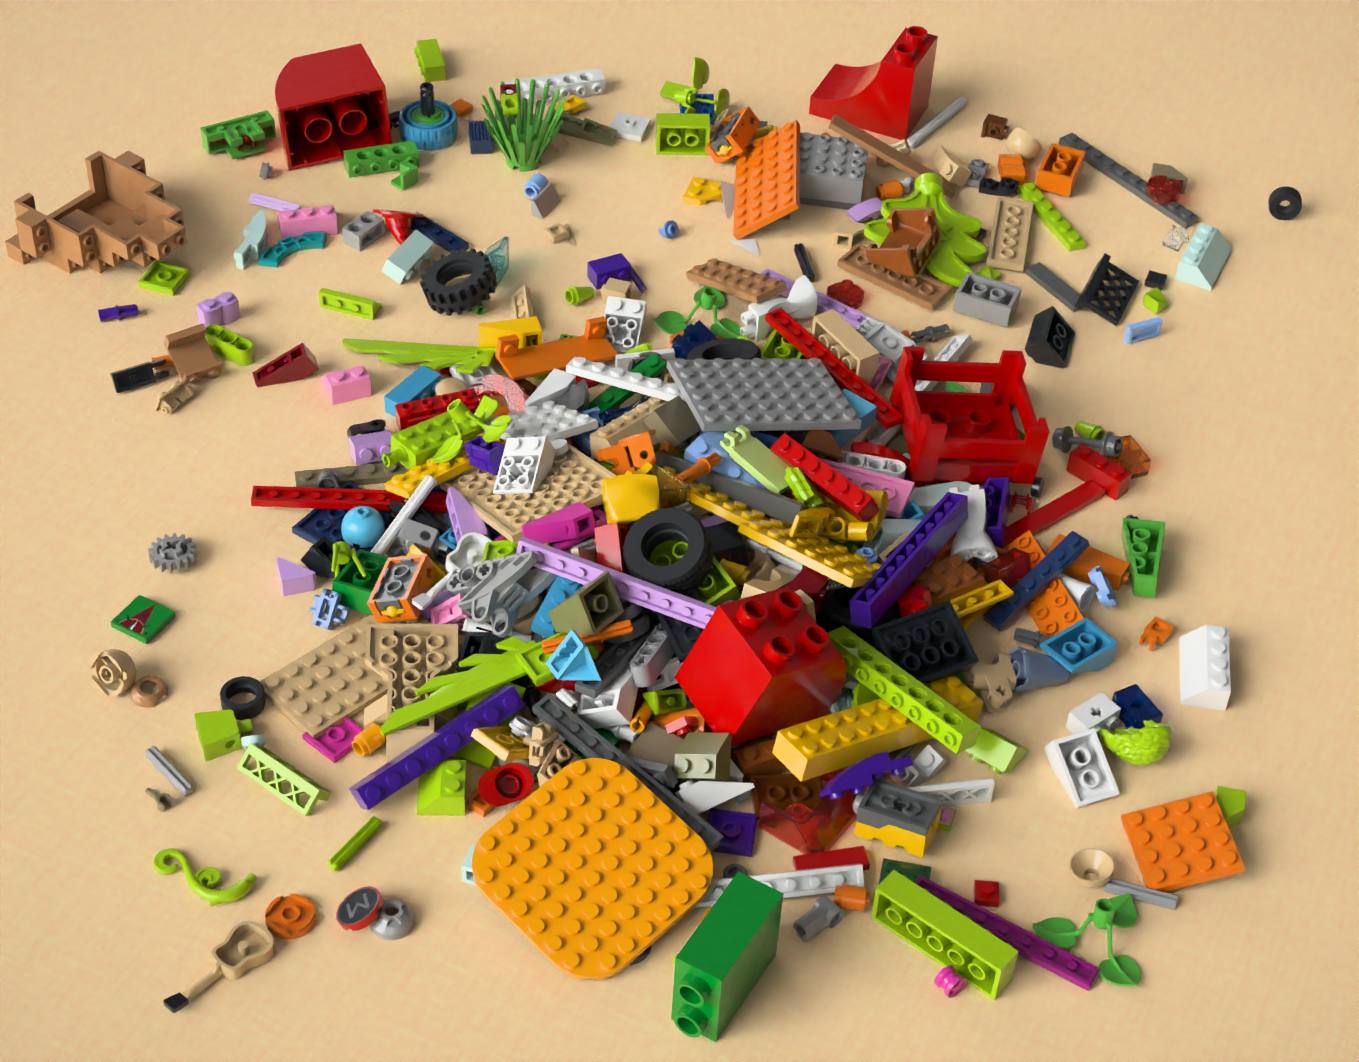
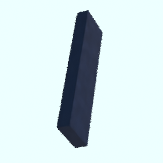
(438, 234)

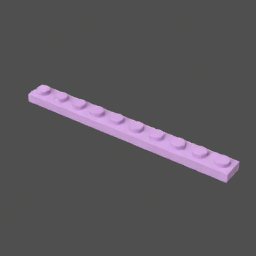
(627, 587)

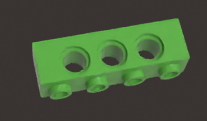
(380, 158)

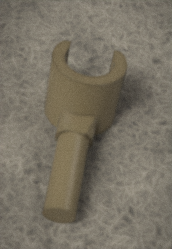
(160, 799)

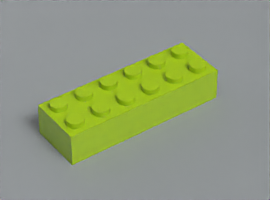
(944, 934)

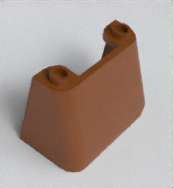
(909, 244)

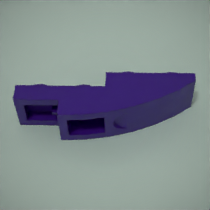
(863, 773)

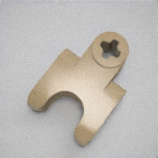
(993, 681)

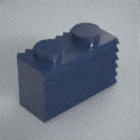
(480, 138)

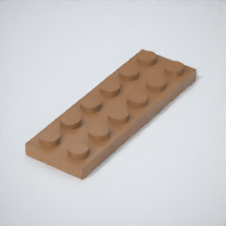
(736, 280)
(921, 290)

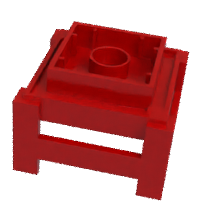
(968, 432)

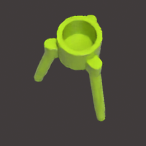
(342, 555)

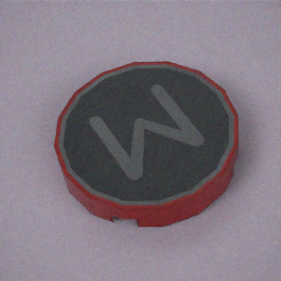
(359, 908)

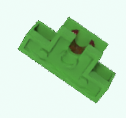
(239, 135)

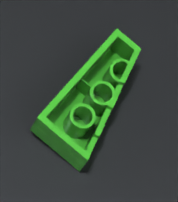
(1143, 550)

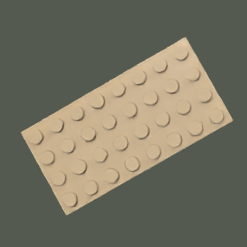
(329, 681)

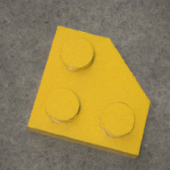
(702, 190)

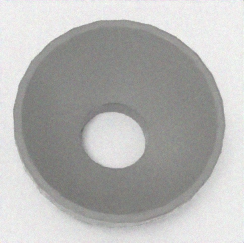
(394, 926)

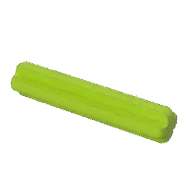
(354, 843)

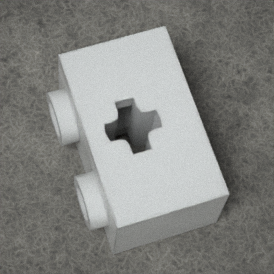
(1095, 713)

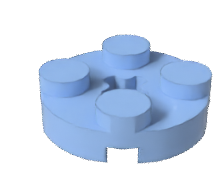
(1106, 593)

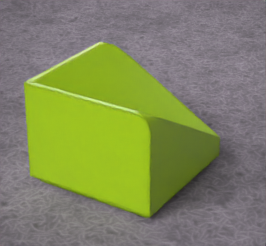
(1155, 300)

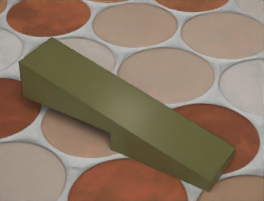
(586, 129)

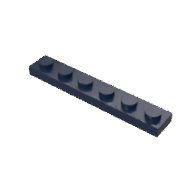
(1037, 580)

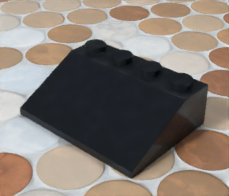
(927, 643)

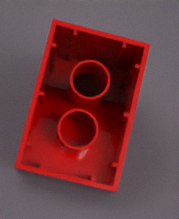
(883, 95)

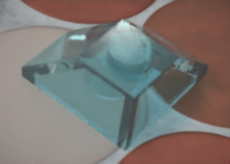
(499, 257)

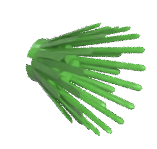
(523, 144)

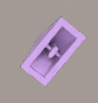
(295, 578)

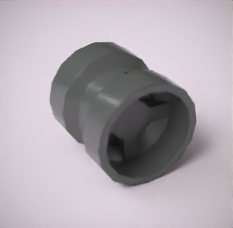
(326, 475)

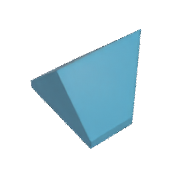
(573, 660)

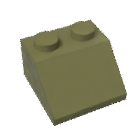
(704, 757)

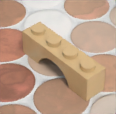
(850, 234)
(779, 578)

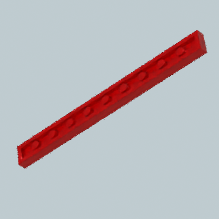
(841, 374)
(337, 498)

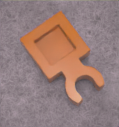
(1156, 631)

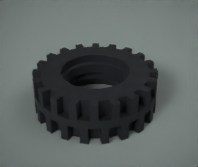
(462, 295)

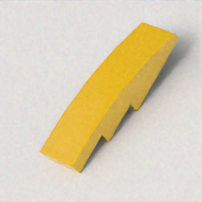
(811, 522)

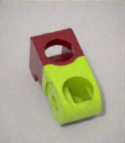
(509, 101)

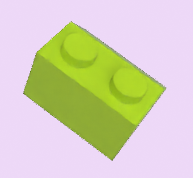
(997, 751)
(443, 790)

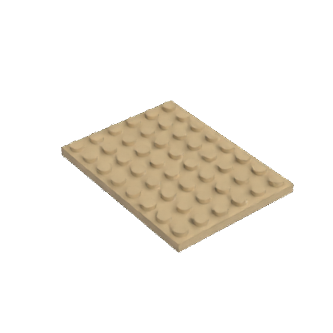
(569, 481)

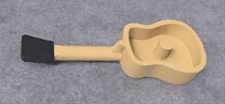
(244, 948)

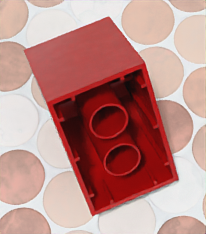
(327, 104)
(762, 667)

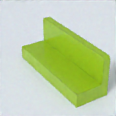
(348, 304)

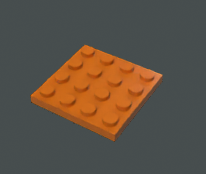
(1182, 843)

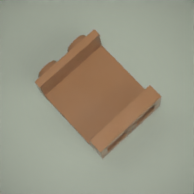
(192, 354)

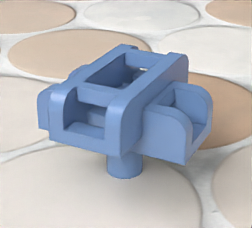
(331, 610)

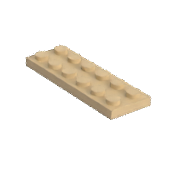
(1009, 234)

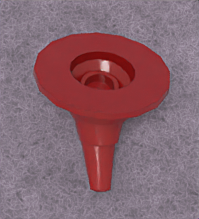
(398, 222)

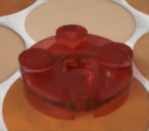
(1163, 189)
(846, 293)

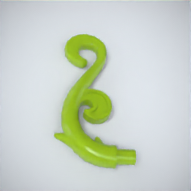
(208, 874)

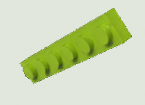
(1051, 217)

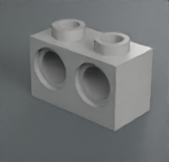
(363, 231)

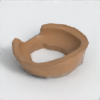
(144, 699)

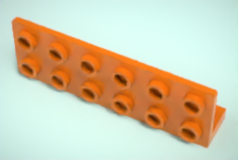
(557, 354)
(1054, 607)

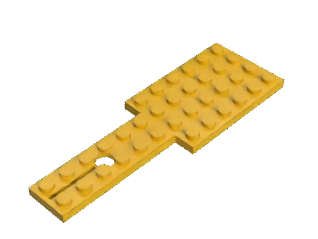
(812, 552)

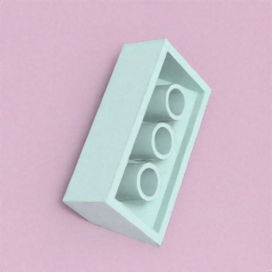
(1203, 257)

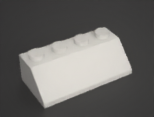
(1205, 667)

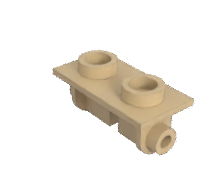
(179, 391)

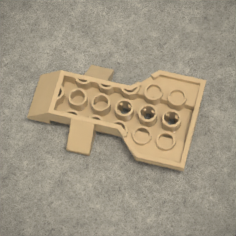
(408, 659)

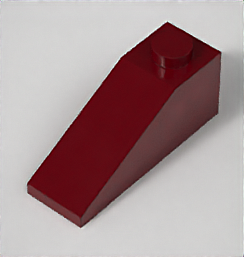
(288, 367)

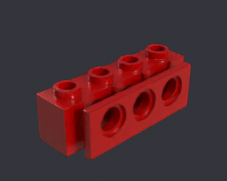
(417, 411)

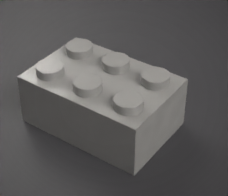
(987, 299)

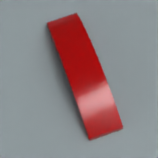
(885, 452)

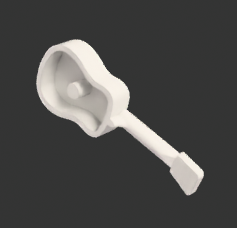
(468, 551)

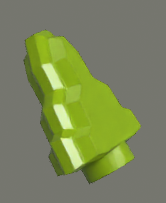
(803, 488)

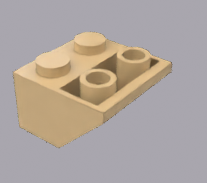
(557, 759)

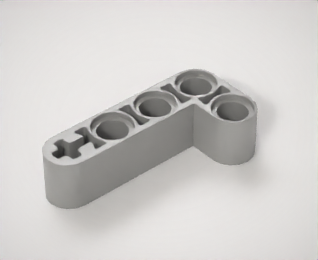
(651, 658)

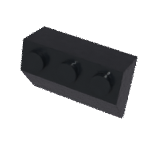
(1050, 339)
(727, 543)

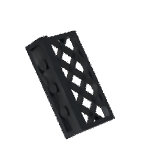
(1096, 283)

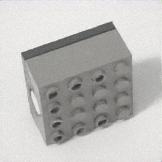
(831, 171)

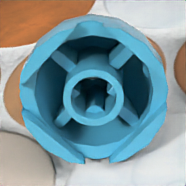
(362, 526)

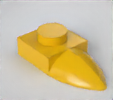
(573, 104)

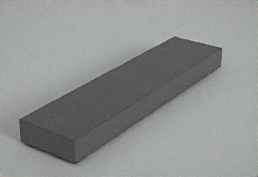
(1053, 285)

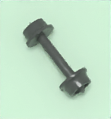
(1110, 445)

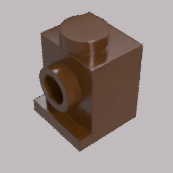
(995, 127)

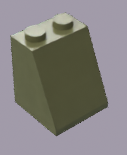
(588, 607)

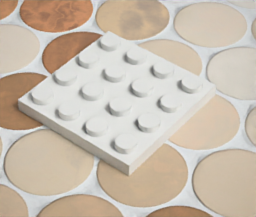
(547, 420)

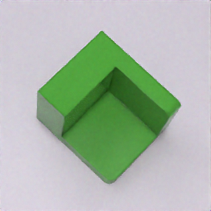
(407, 177)

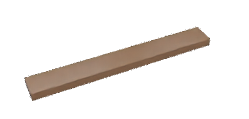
(885, 151)

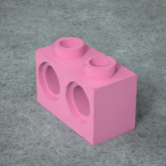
(449, 613)

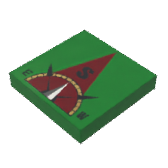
(143, 619)

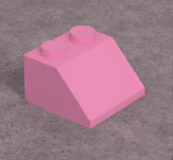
(347, 385)

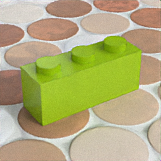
(430, 60)

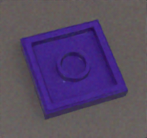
(737, 830)

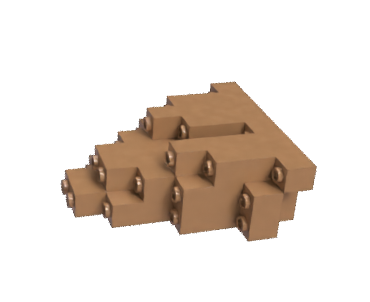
(110, 223)

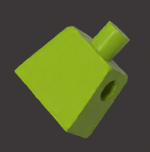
(220, 732)

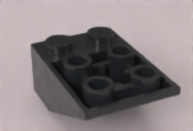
(484, 644)

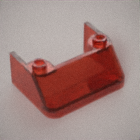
(808, 828)

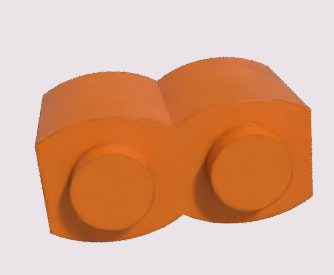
(1012, 167)

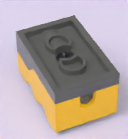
(897, 816)

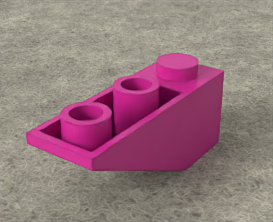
(561, 525)

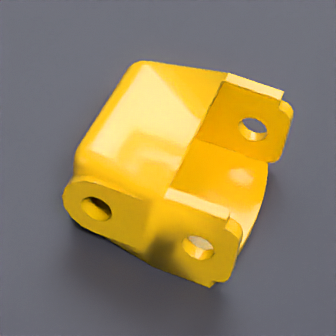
(629, 497)

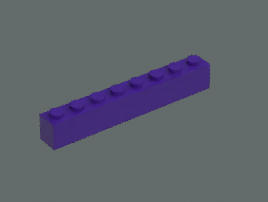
(435, 747)

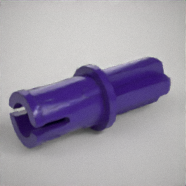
(118, 312)

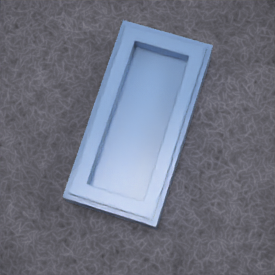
(1143, 330)

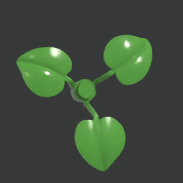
(708, 299)
(1107, 913)

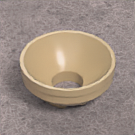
(1093, 861)

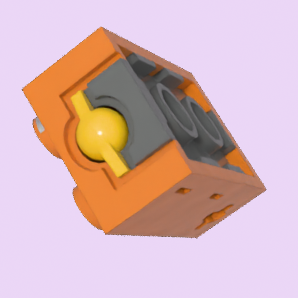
(732, 135)
(397, 585)

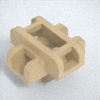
(540, 742)

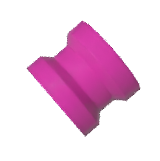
(950, 981)

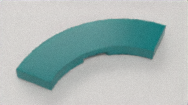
(274, 255)

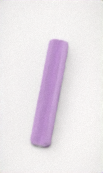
(272, 203)

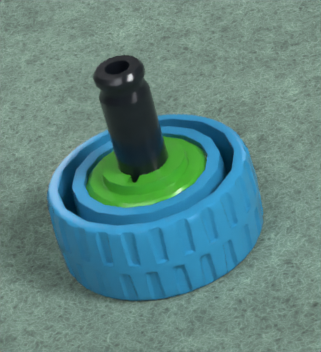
(428, 121)

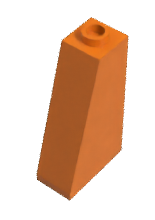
(1113, 567)

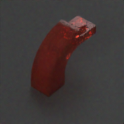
(502, 386)

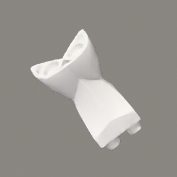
(799, 304)
(971, 536)

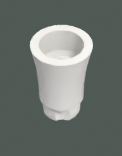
(1081, 592)

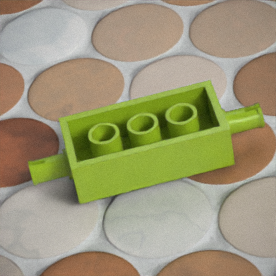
(422, 441)

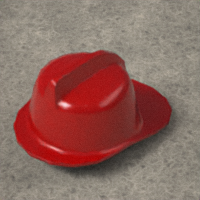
(505, 784)

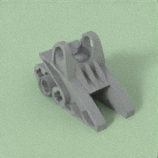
(501, 591)

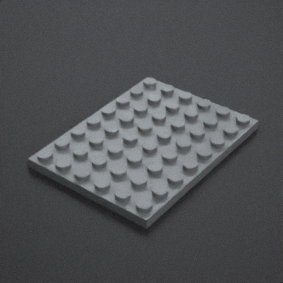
(762, 394)

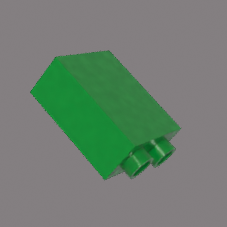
(725, 957)

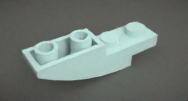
(254, 241)

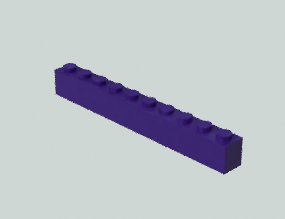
(908, 560)

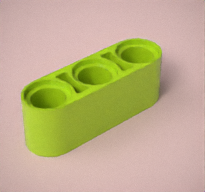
(230, 345)

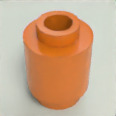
(890, 190)
(852, 897)

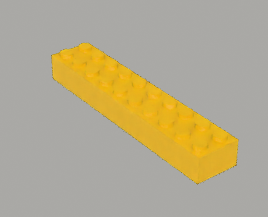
(862, 732)

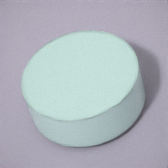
(254, 739)

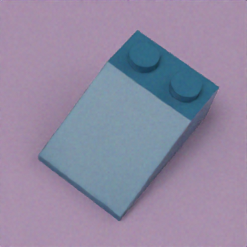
(1082, 647)

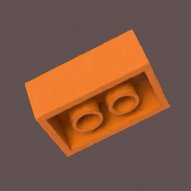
(1060, 169)

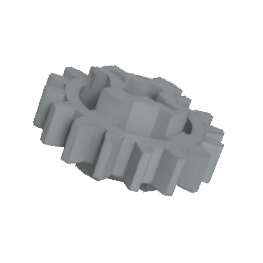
(172, 553)

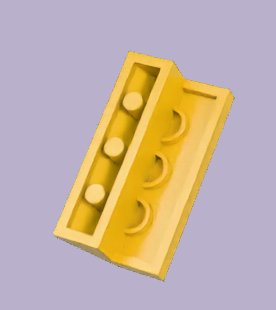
(981, 598)

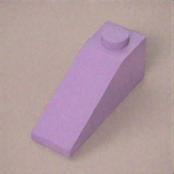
(464, 516)

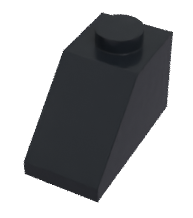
(320, 557)

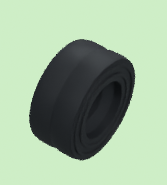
(1285, 194)

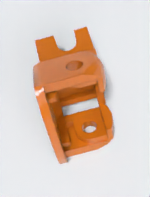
(629, 448)

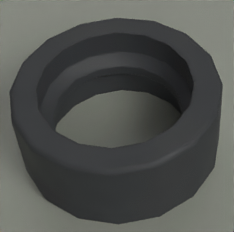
(240, 685)

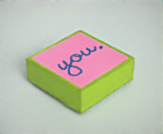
(946, 818)

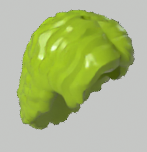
(1138, 745)

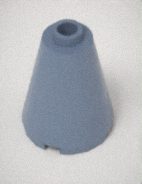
(1036, 670)

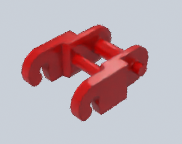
(1028, 503)

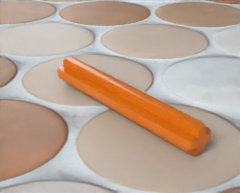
(610, 631)

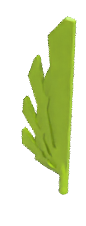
(438, 355)
(455, 688)

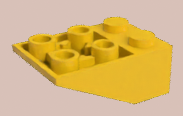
(525, 328)

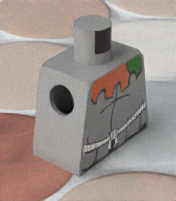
(422, 536)

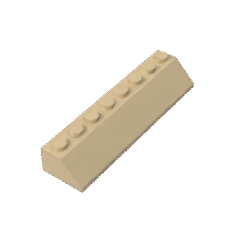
(624, 426)

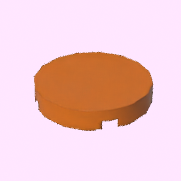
(290, 916)

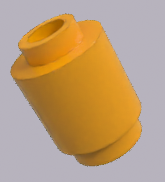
(368, 740)

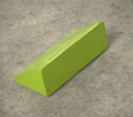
(669, 89)
(666, 701)

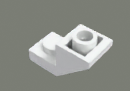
(923, 768)

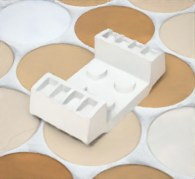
(885, 339)

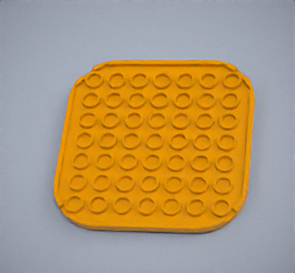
(592, 868)

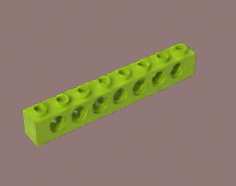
(905, 692)

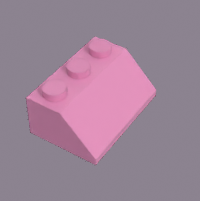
(307, 220)

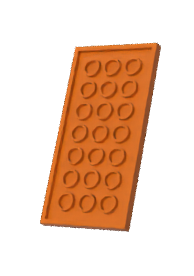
(767, 180)

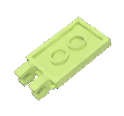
(756, 459)

